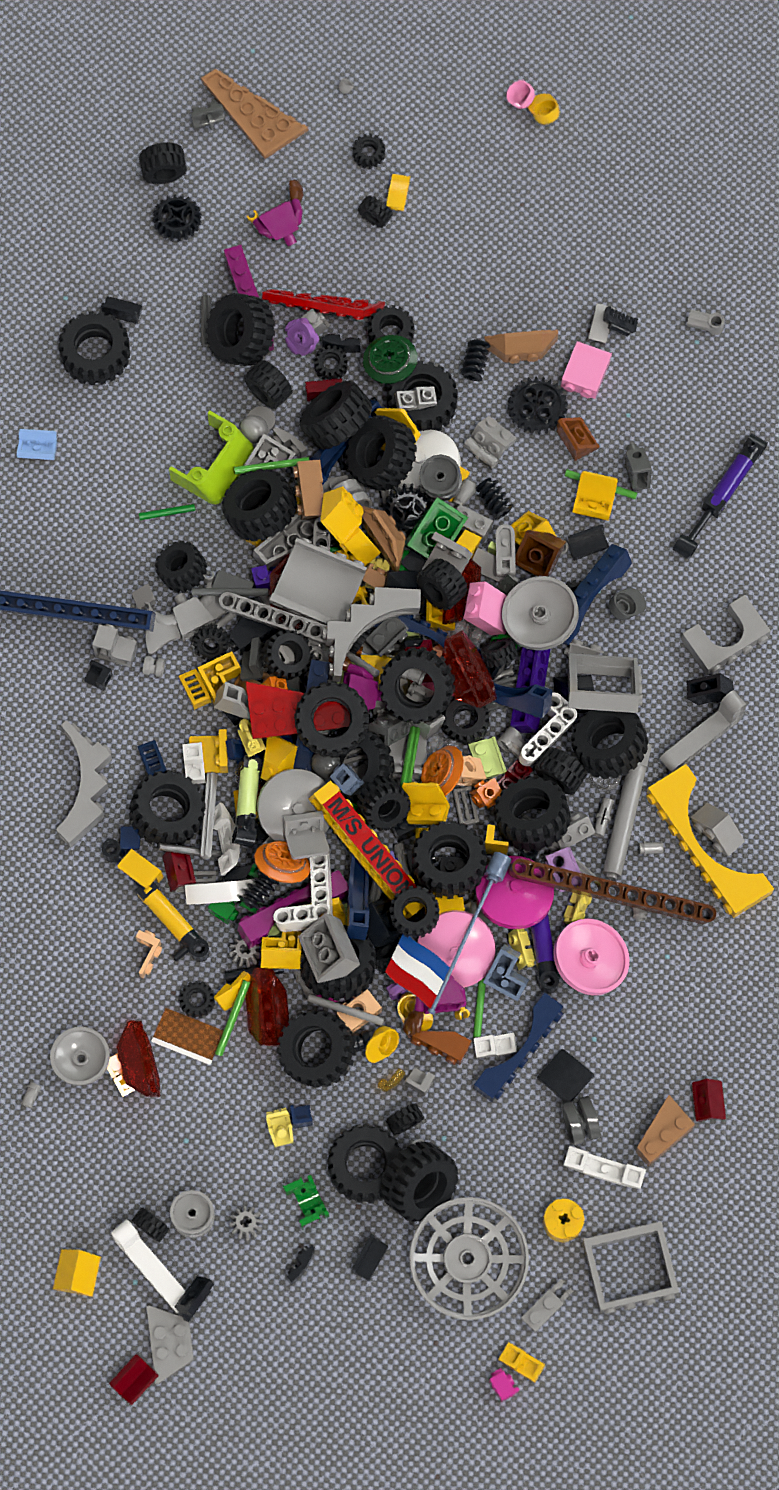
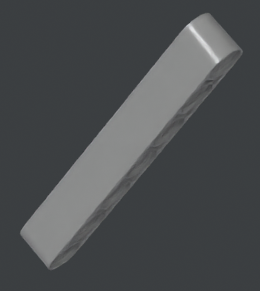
(272, 617)

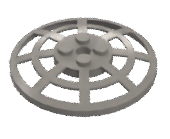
(481, 1261)

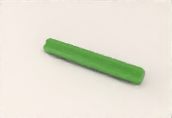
(410, 755)

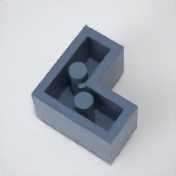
(502, 975)

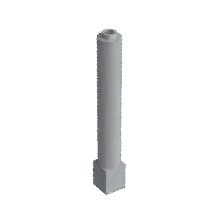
(625, 819)

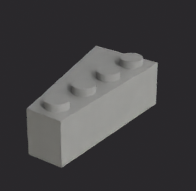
(278, 547)

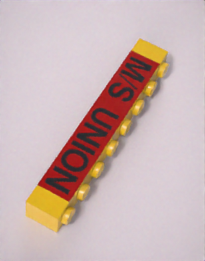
(364, 844)

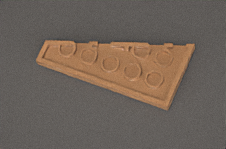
(257, 118)

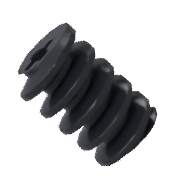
(475, 360)
(493, 498)
(257, 891)

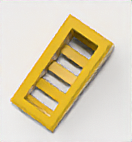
(196, 703)

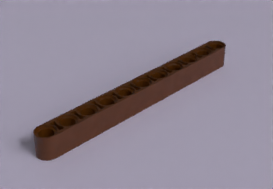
(603, 891)

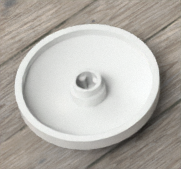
(429, 444)

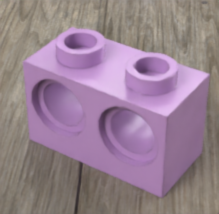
(569, 864)

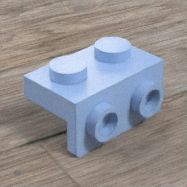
(37, 444)

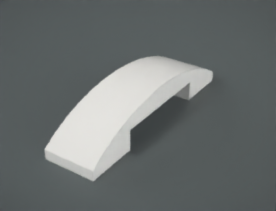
(225, 826)
(216, 892)
(604, 1169)

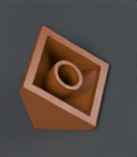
(576, 437)

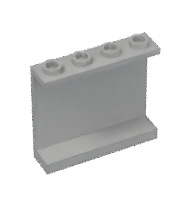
(318, 583)

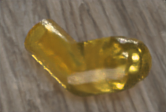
(392, 1082)

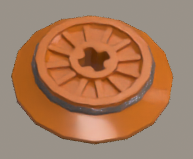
(443, 768)
(276, 863)

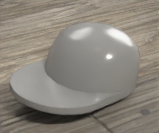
(257, 422)

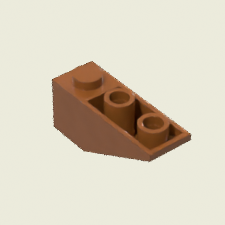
(446, 1043)

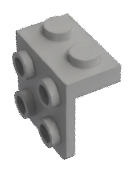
(305, 835)

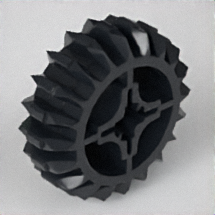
(176, 223)
(402, 505)

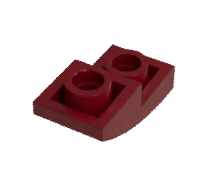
(514, 773)

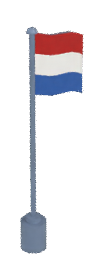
(421, 969)

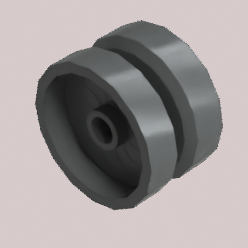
(430, 475)
(581, 1120)

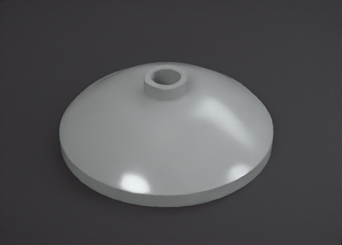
(74, 1044)

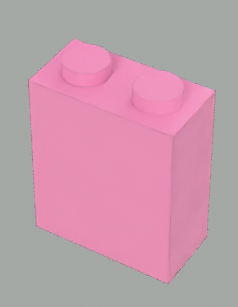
(586, 370)
(485, 608)

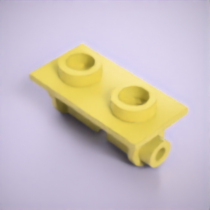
(251, 745)
(576, 912)
(518, 940)

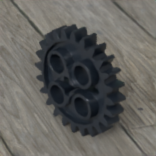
(520, 402)

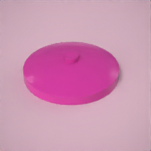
(515, 901)

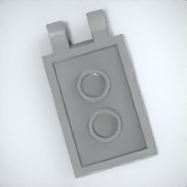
(398, 752)

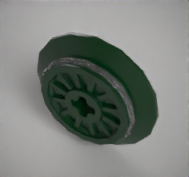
(391, 370)

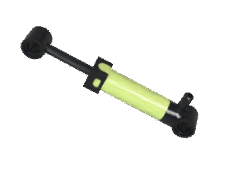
(244, 831)

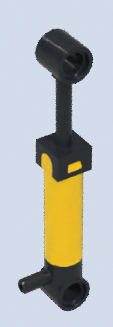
(164, 911)

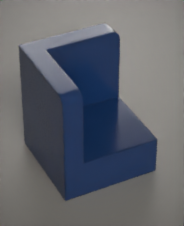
(129, 839)
(301, 1116)

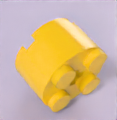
(552, 1223)

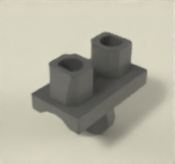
(207, 116)

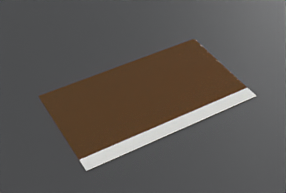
(187, 1036)

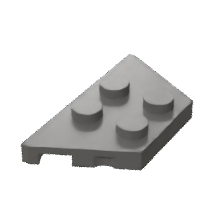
(169, 1342)

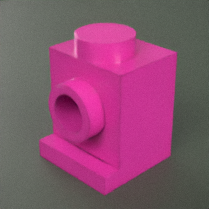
(503, 1385)

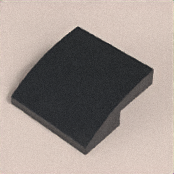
(565, 1076)

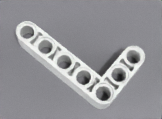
(317, 907)
(150, 1266)

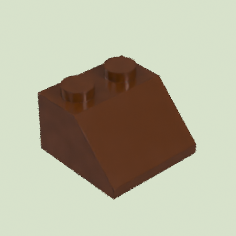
(539, 552)

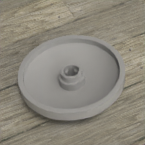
(540, 613)
(284, 796)

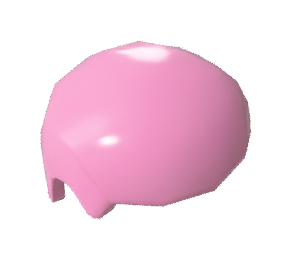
(520, 94)

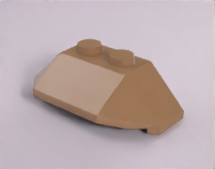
(522, 345)
(385, 535)

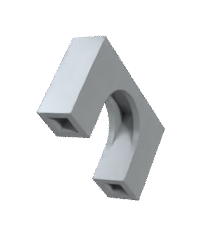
(711, 656)

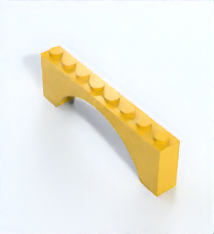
(735, 889)

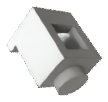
(317, 321)

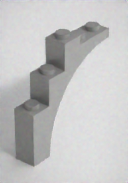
(383, 604)
(85, 812)

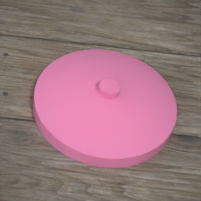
(477, 952)
(591, 957)

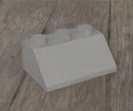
(328, 949)

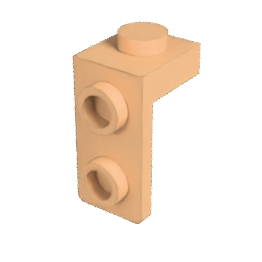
(148, 939)

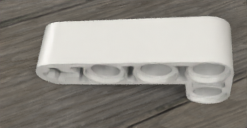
(546, 734)

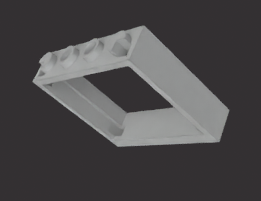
(604, 666)
(623, 1235)

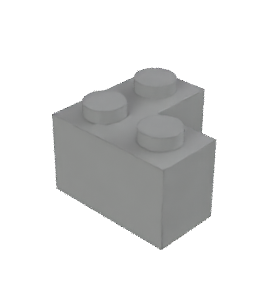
(269, 451)
(114, 648)
(717, 827)

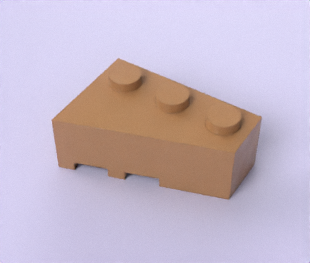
(309, 488)
(665, 1131)

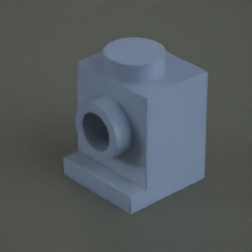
(339, 777)

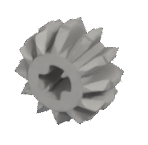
(244, 958)
(251, 1226)

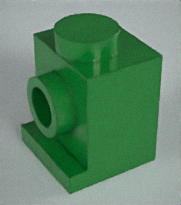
(224, 911)

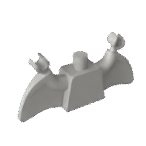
(185, 619)

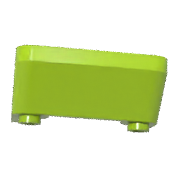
(213, 483)

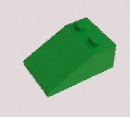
(438, 518)

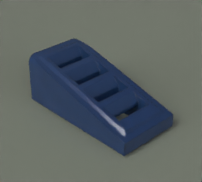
(149, 746)

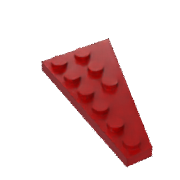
(325, 304)
(274, 711)

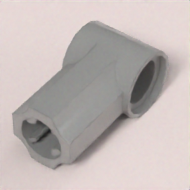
(704, 321)
(512, 742)

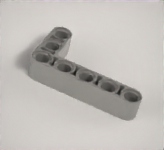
(729, 714)

